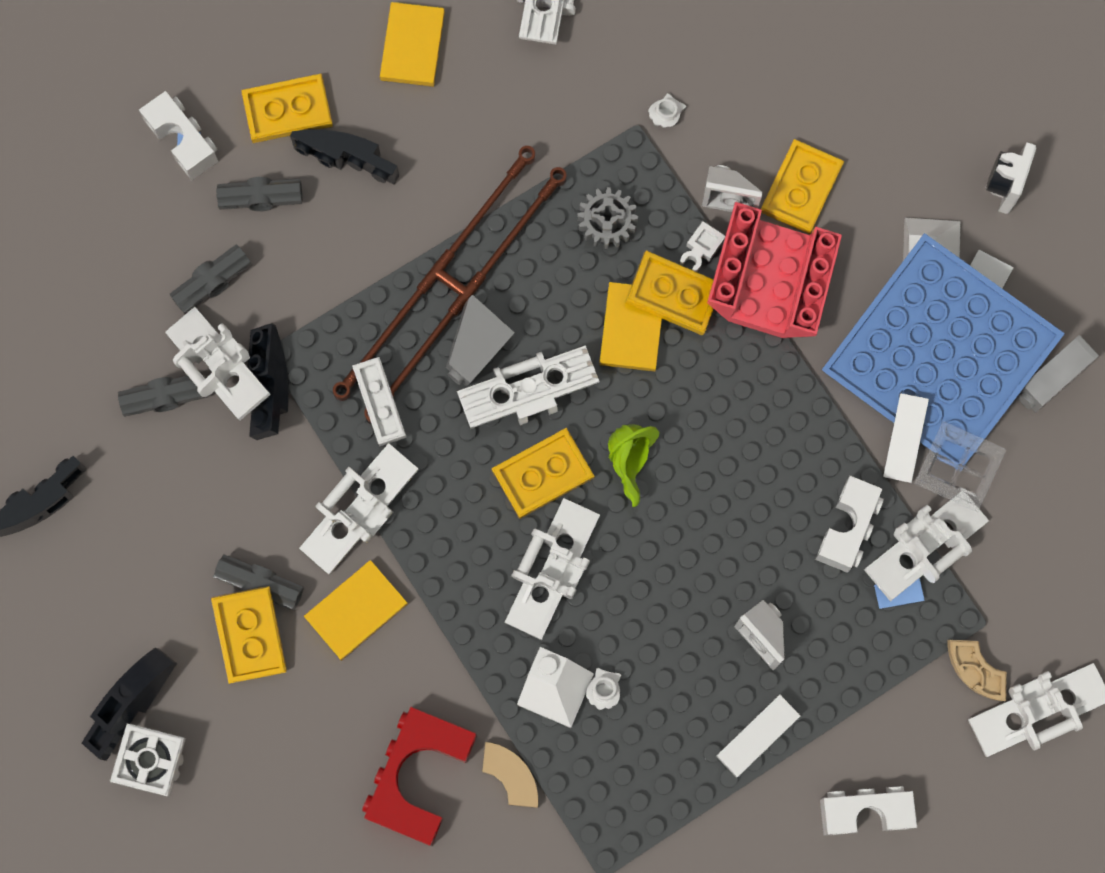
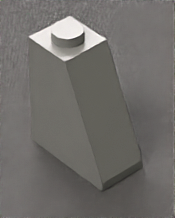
(475, 341)
(1057, 374)

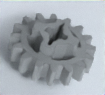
(619, 218)

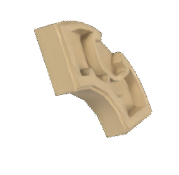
(975, 671)
(512, 773)

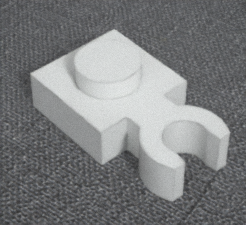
(703, 244)

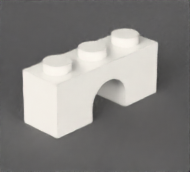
(166, 116)
(860, 502)
(894, 808)

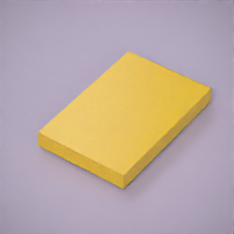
(412, 44)
(286, 107)
(801, 186)
(671, 293)
(628, 333)
(543, 473)
(355, 610)
(249, 634)

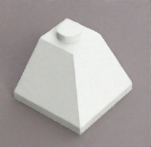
(727, 187)
(942, 231)
(764, 632)
(555, 687)

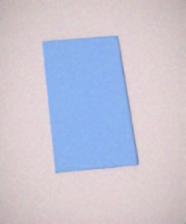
(909, 595)

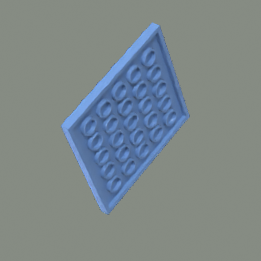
(943, 338)

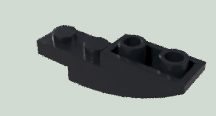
(337, 147)
(269, 367)
(49, 496)
(128, 695)

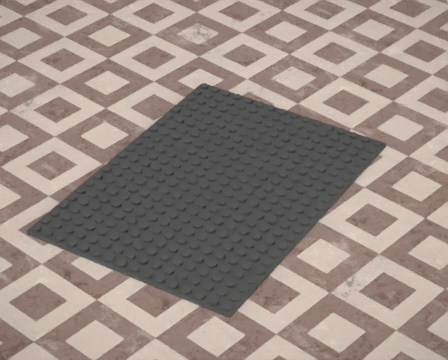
(722, 521)

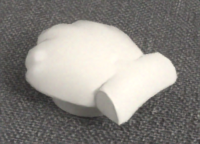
(666, 111)
(604, 689)

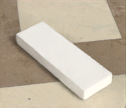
(379, 401)
(906, 438)
(758, 736)

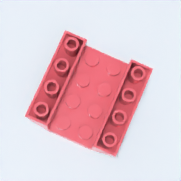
(773, 275)

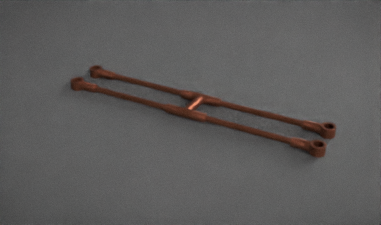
(437, 273)

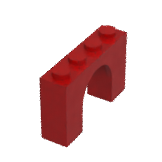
(417, 734)

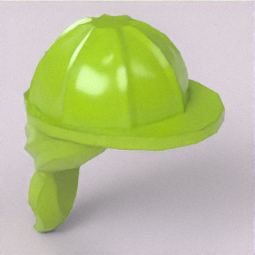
(629, 453)

